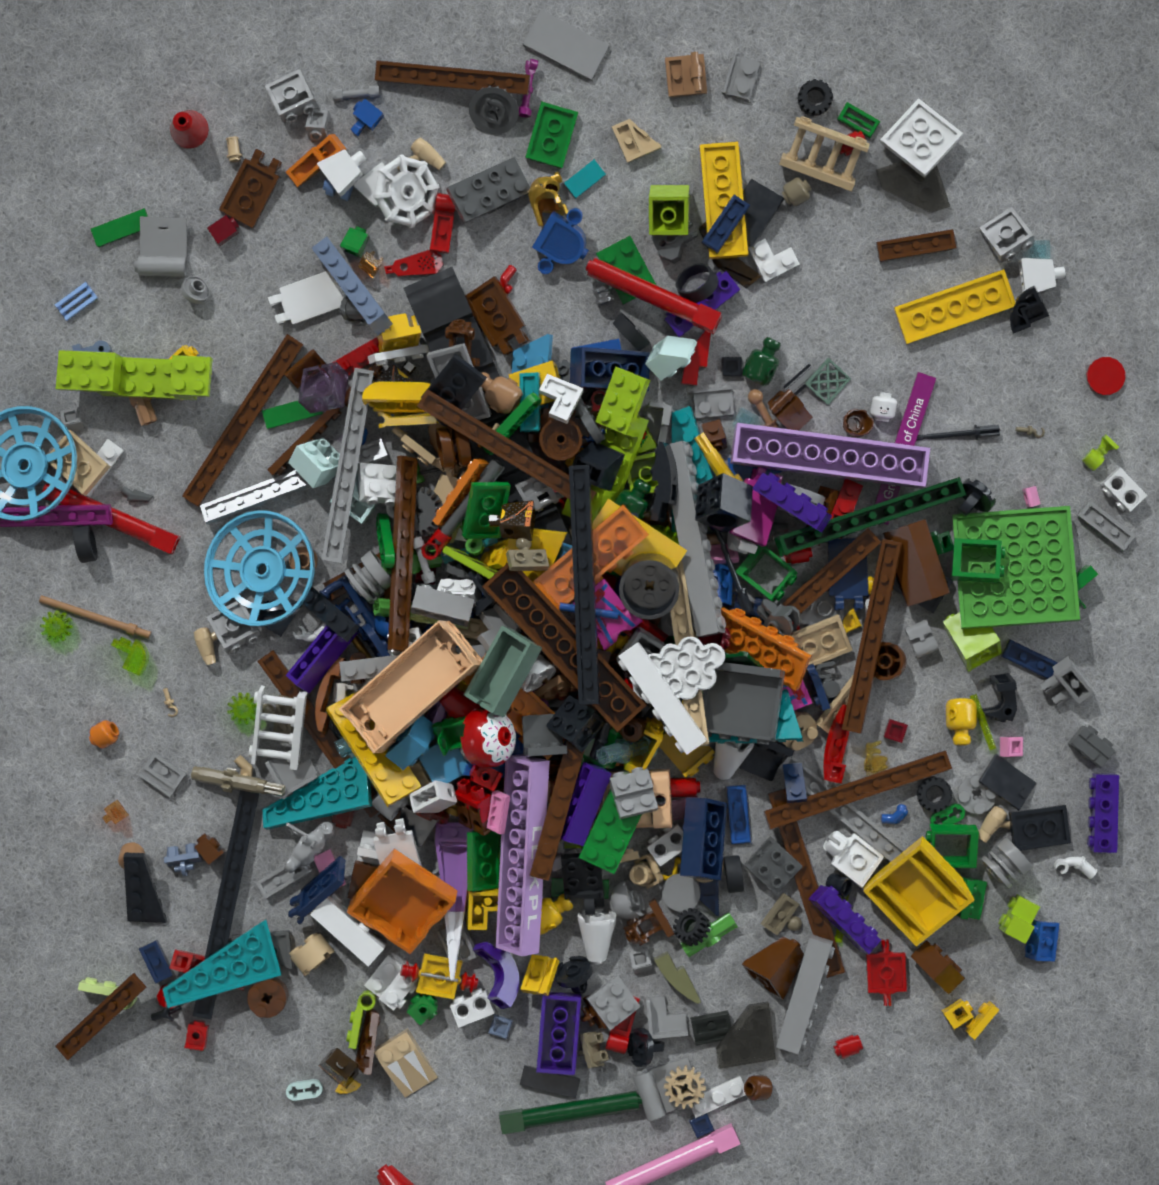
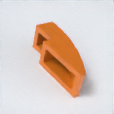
(307, 165)

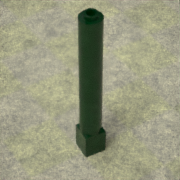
(521, 1119)

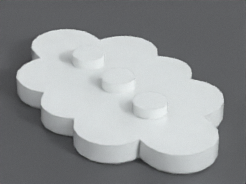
(688, 666)

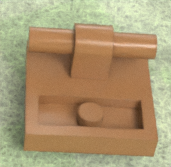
(686, 75)
(555, 688)

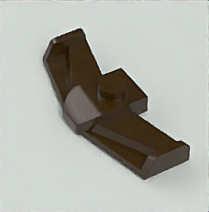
(734, 266)

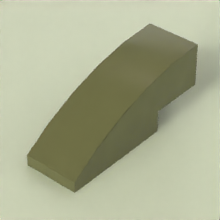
(677, 977)

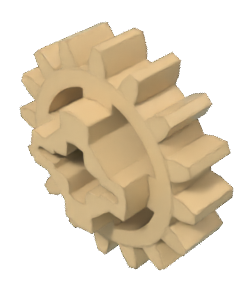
(677, 1083)

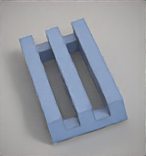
(63, 310)

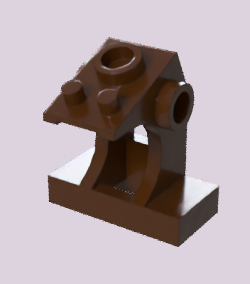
(462, 329)
(635, 934)

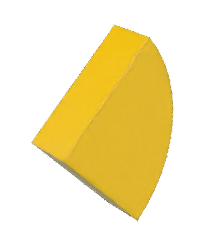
(851, 621)
(351, 1088)

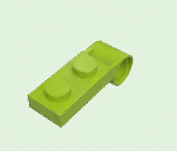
(356, 1018)

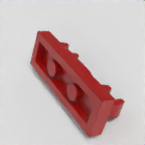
(359, 357)

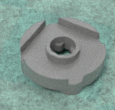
(966, 799)

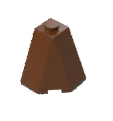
(776, 965)

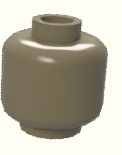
(796, 191)

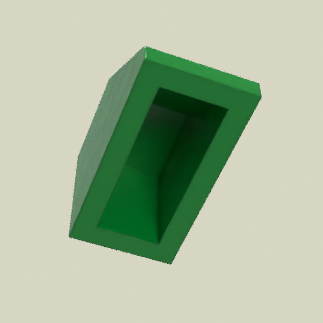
(355, 241)

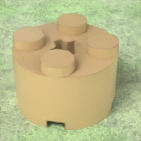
(311, 954)

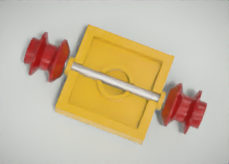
(435, 977)

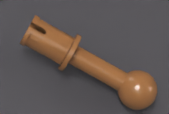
(755, 397)

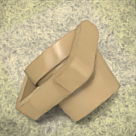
(645, 872)

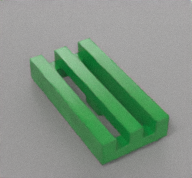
(854, 126)

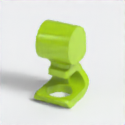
(1095, 457)

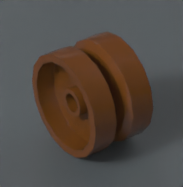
(452, 447)
(568, 447)

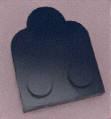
(819, 697)

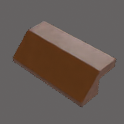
(918, 564)

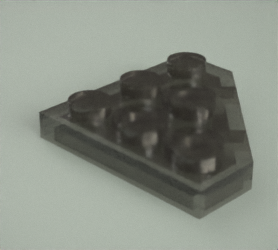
(912, 187)
(748, 1039)

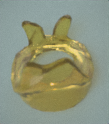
(874, 763)

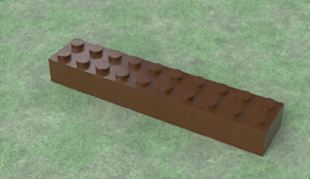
(557, 637)

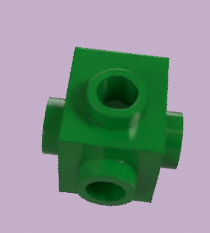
(422, 1008)

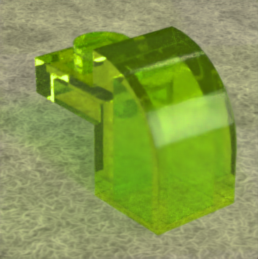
(137, 654)

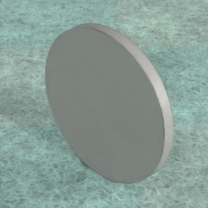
(681, 892)

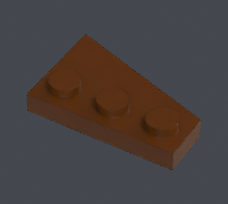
(367, 1041)

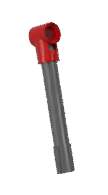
(443, 534)

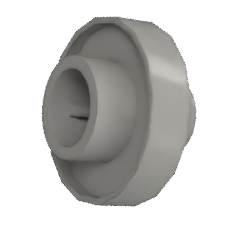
(195, 289)

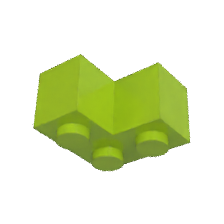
(1019, 918)

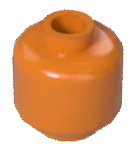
(103, 734)

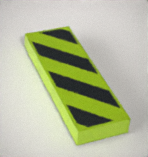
(469, 561)

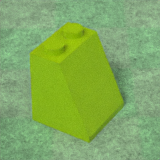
(668, 210)
(973, 645)

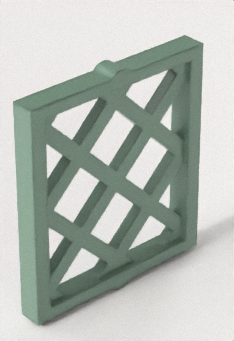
(818, 392)

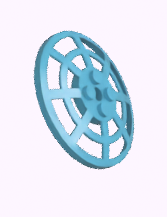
(37, 461)
(250, 566)

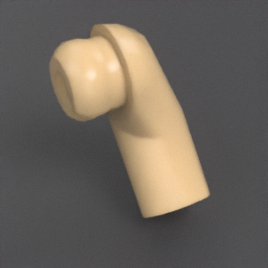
(246, 767)

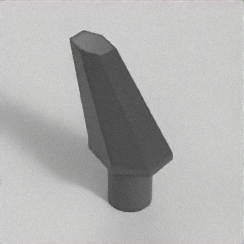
(136, 495)

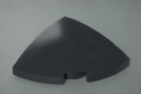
(1027, 309)
(279, 627)

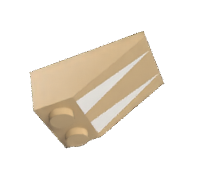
(405, 1063)

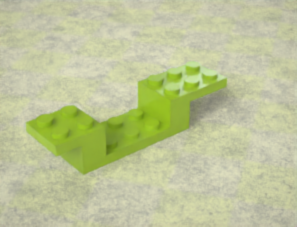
(134, 377)
(623, 430)

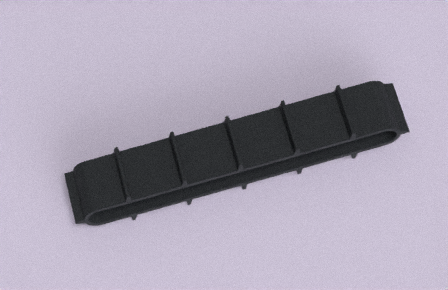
(435, 305)

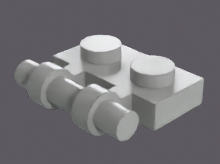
(531, 488)

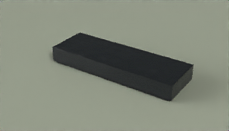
(550, 1082)

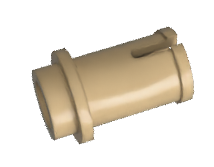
(233, 149)

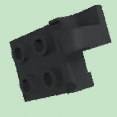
(582, 881)

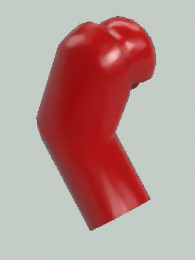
(506, 276)

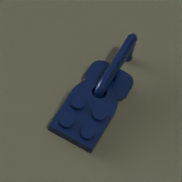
(367, 631)

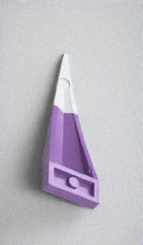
(452, 862)

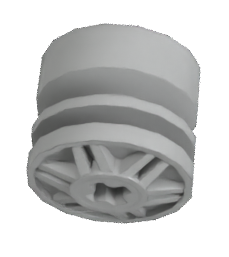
(369, 576)
(1006, 863)

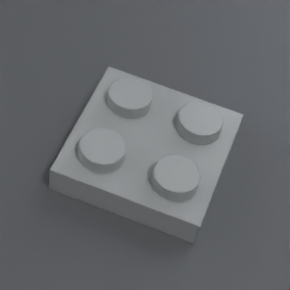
(613, 1002)

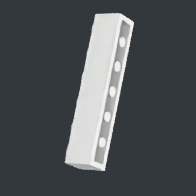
(662, 698)

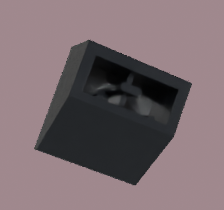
(603, 464)

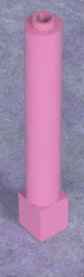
(717, 1141)

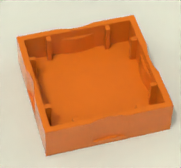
(402, 901)

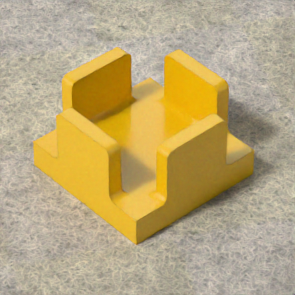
(400, 334)

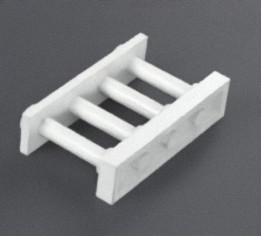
(296, 721)

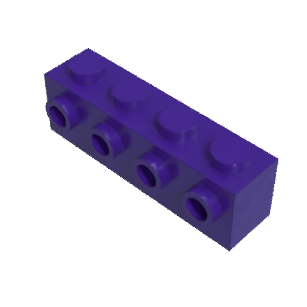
(725, 290)
(792, 502)
(317, 659)
(585, 802)
(1103, 813)
(844, 919)

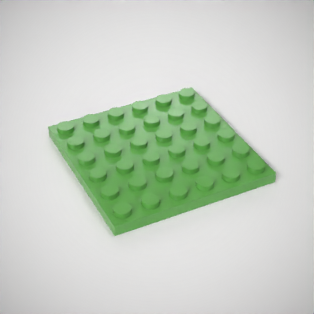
(1037, 568)

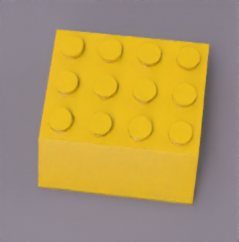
(919, 891)

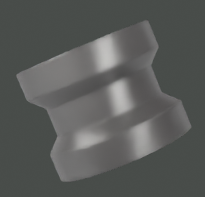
(603, 295)

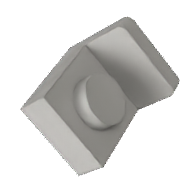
(317, 124)

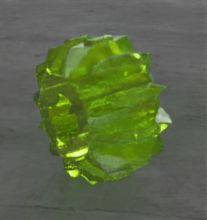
(60, 621)
(239, 702)

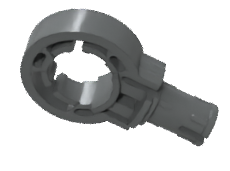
(588, 421)

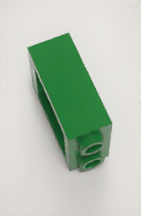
(751, 561)
(972, 576)
(972, 833)

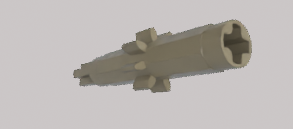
(232, 780)

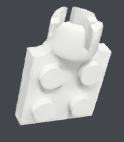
(853, 857)

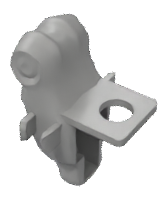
(308, 845)

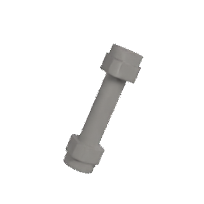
(339, 94)
(427, 576)

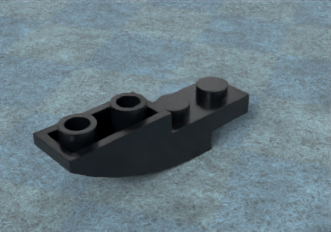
(666, 474)

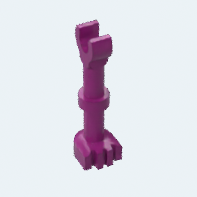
(530, 67)

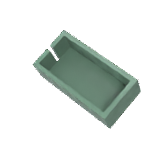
(503, 671)

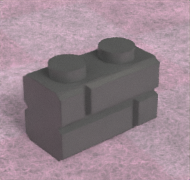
(1091, 746)

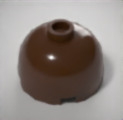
(890, 662)

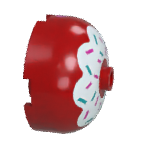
(488, 738)

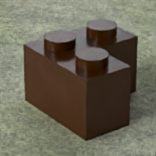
(939, 968)

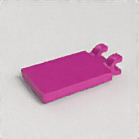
(762, 514)

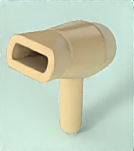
(427, 153)
(204, 642)
(992, 822)

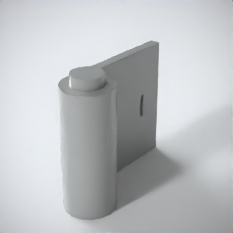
(164, 249)
(652, 1091)

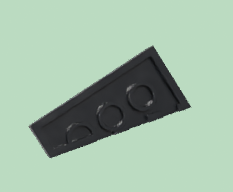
(140, 890)

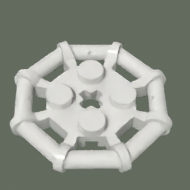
(396, 187)

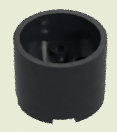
(649, 601)

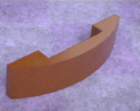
(322, 718)

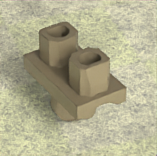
(591, 1049)

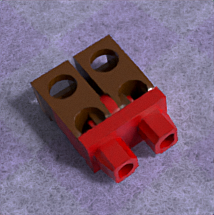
(473, 806)

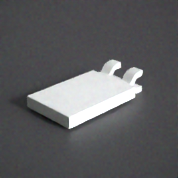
(308, 298)
(401, 841)

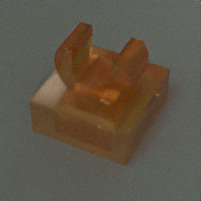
(370, 264)
(115, 813)

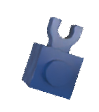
(367, 116)

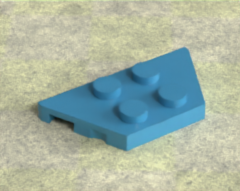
(533, 354)

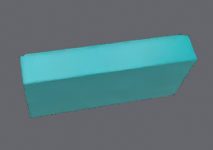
(584, 178)

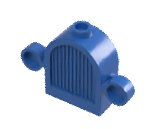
(561, 240)

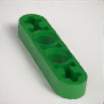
(517, 417)
(385, 540)

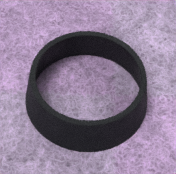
(705, 290)
(628, 330)

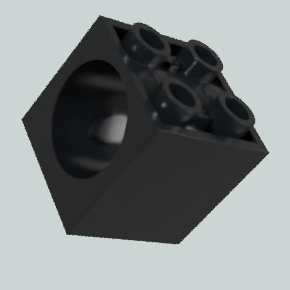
(724, 503)

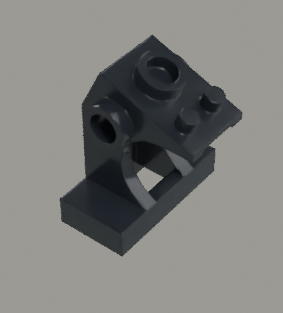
(1006, 686)

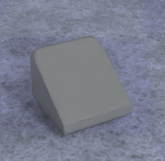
(72, 419)
(640, 960)

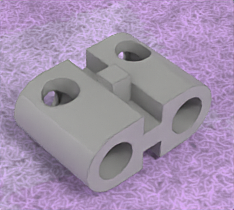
(921, 639)

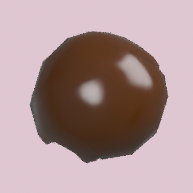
(865, 423)

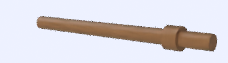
(131, 629)

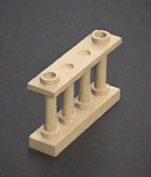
(809, 165)

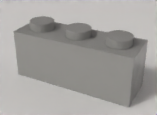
(442, 605)

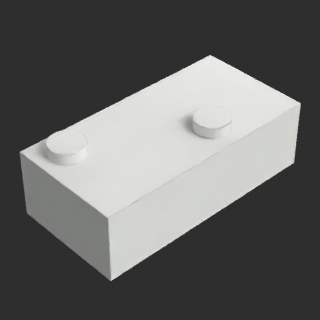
(348, 930)

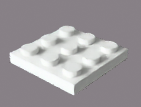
(921, 138)

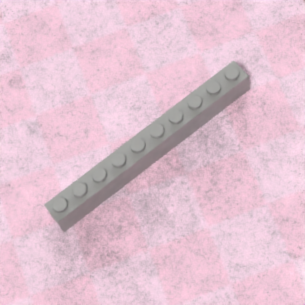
(697, 560)

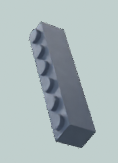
(352, 286)

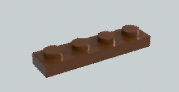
(916, 245)

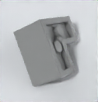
(659, 420)
(494, 619)
(290, 778)
(663, 1024)

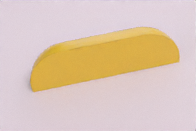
(394, 396)

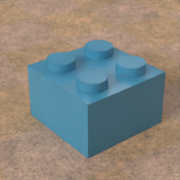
(411, 743)

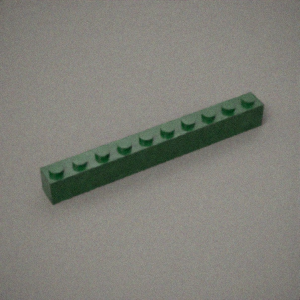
(871, 516)

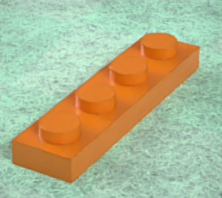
(462, 488)

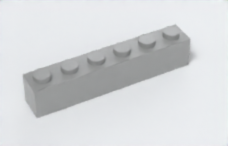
(804, 994)

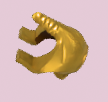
(542, 196)

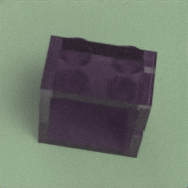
(323, 387)

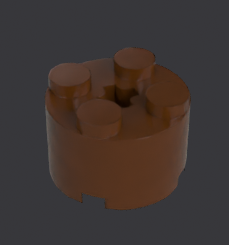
(263, 1007)

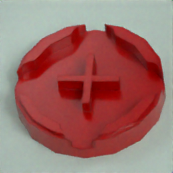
(1105, 376)

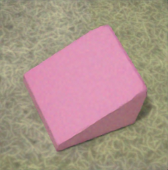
(1031, 496)
(1011, 746)

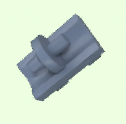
(184, 860)

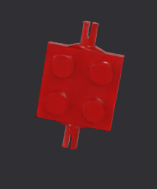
(886, 972)

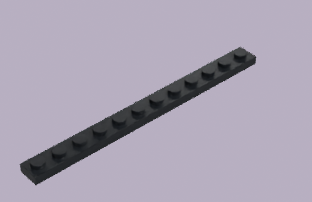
(584, 585)
(229, 887)

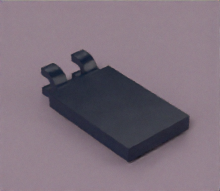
(854, 583)
(318, 889)

